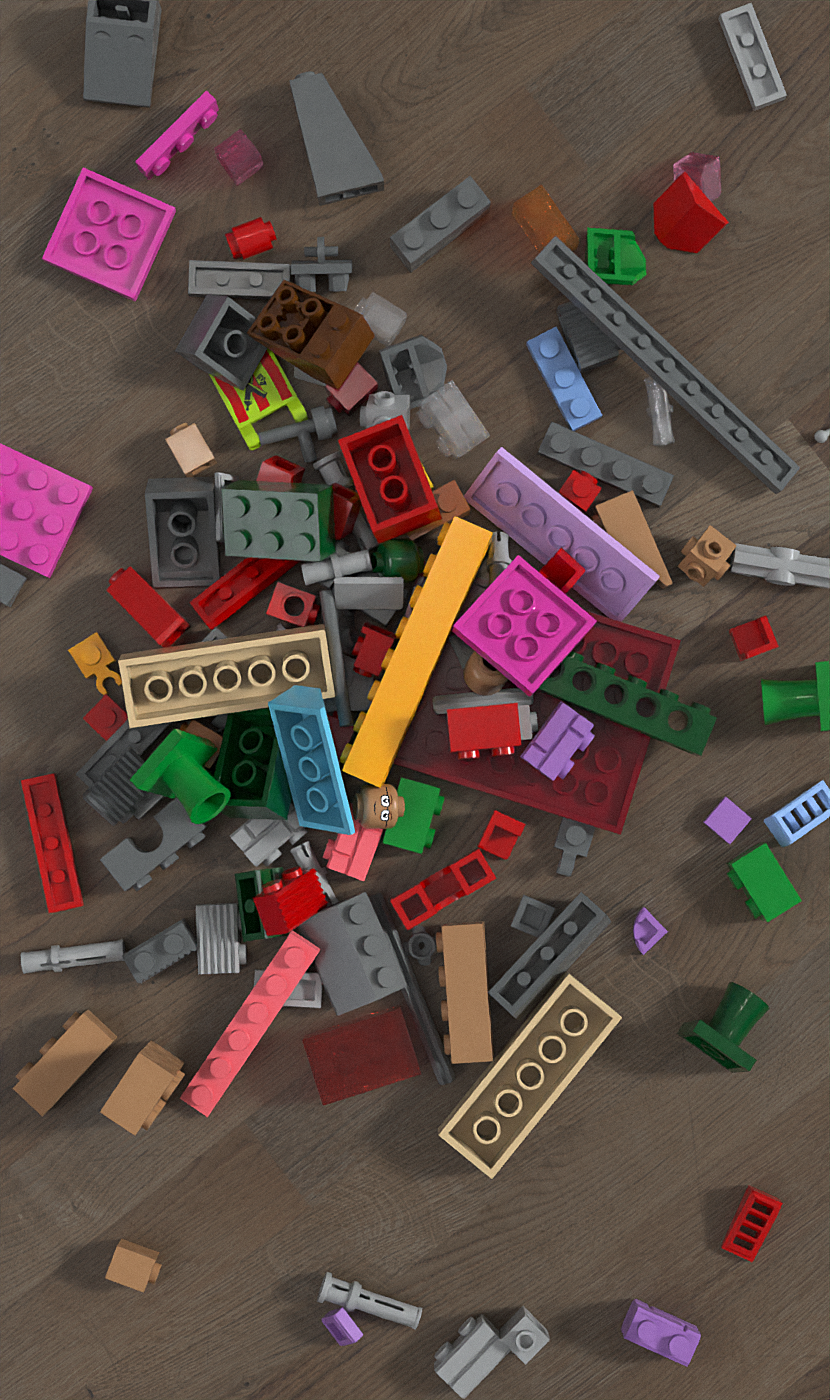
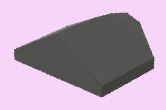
(414, 368)

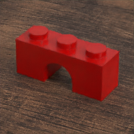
(346, 501)
(442, 888)

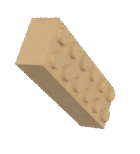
(223, 675)
(528, 1074)

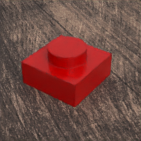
(106, 717)

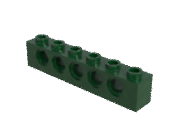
(697, 717)

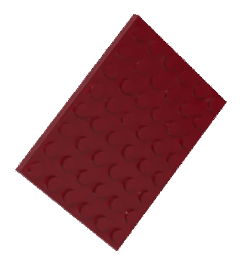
(602, 776)

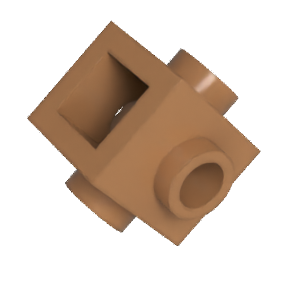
(706, 556)

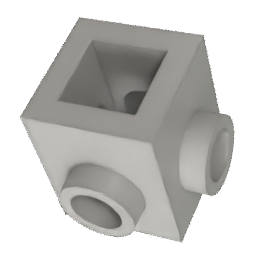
(383, 407)

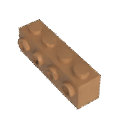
(466, 991)

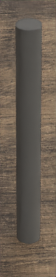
(336, 658)

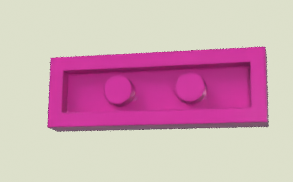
(178, 136)

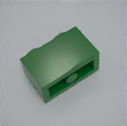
(413, 828)
(763, 882)

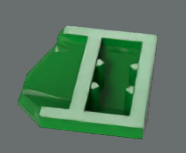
(614, 256)

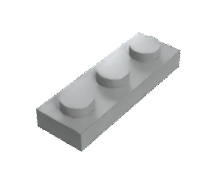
(752, 56)

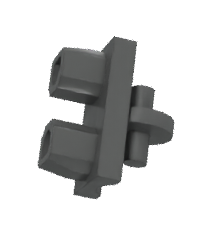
(306, 270)

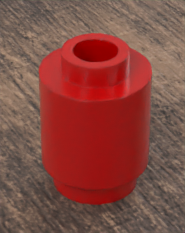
(251, 238)

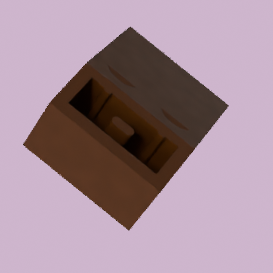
(312, 333)

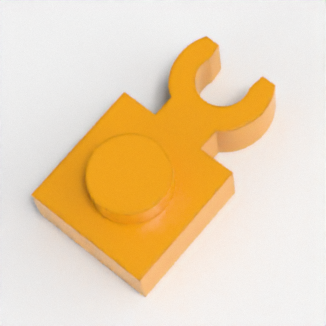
(93, 659)

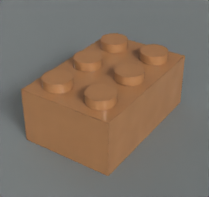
(139, 1093)

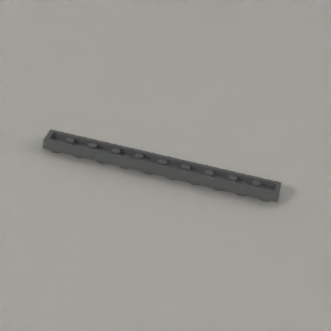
(665, 365)

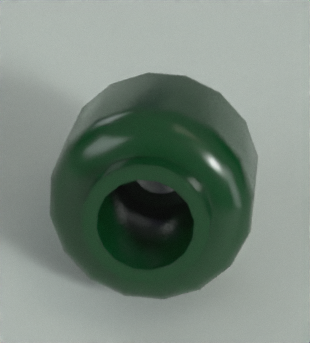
(398, 559)

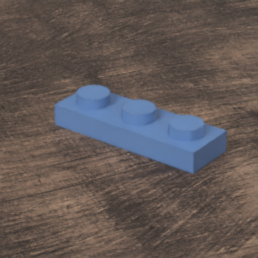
(563, 379)

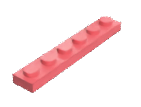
(250, 1023)

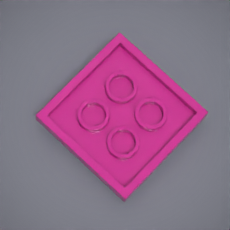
(109, 234)
(36, 510)
(523, 625)

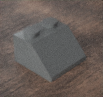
(220, 342)

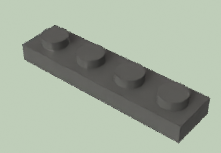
(605, 464)

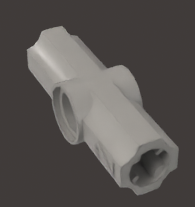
(780, 566)

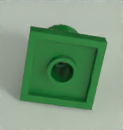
(798, 698)
(178, 772)

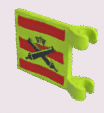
(264, 394)

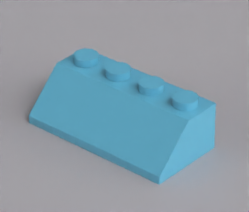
(311, 760)

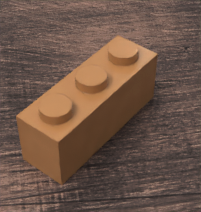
(63, 1061)

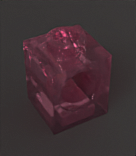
(238, 157)

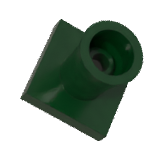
(727, 1028)

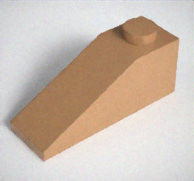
(627, 525)

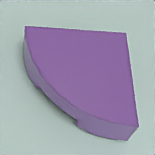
(646, 930)

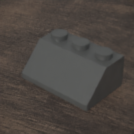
(354, 954)

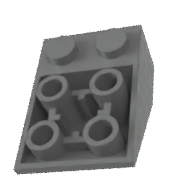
(121, 51)

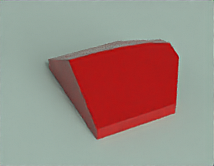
(686, 217)

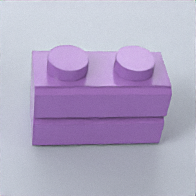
(558, 741)
(660, 1332)

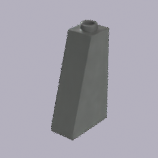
(334, 149)

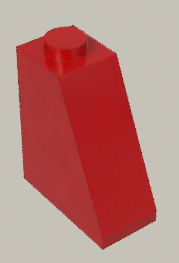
(147, 606)

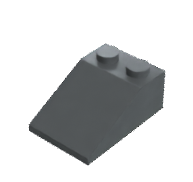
(182, 531)

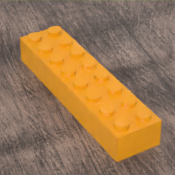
(417, 652)

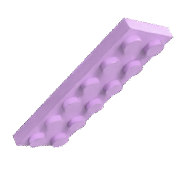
(546, 521)

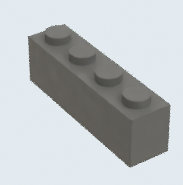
(550, 956)

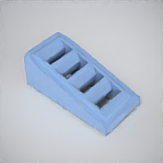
(780, 829)

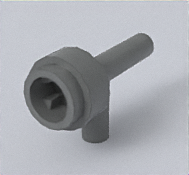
(322, 423)

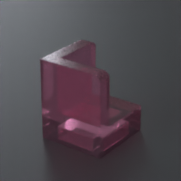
(703, 170)

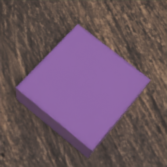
(727, 820)
(342, 1327)

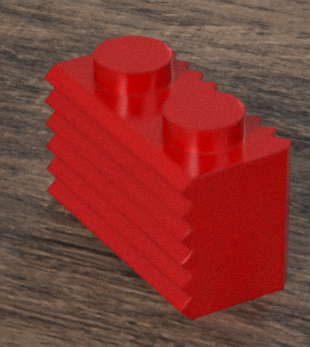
(289, 900)

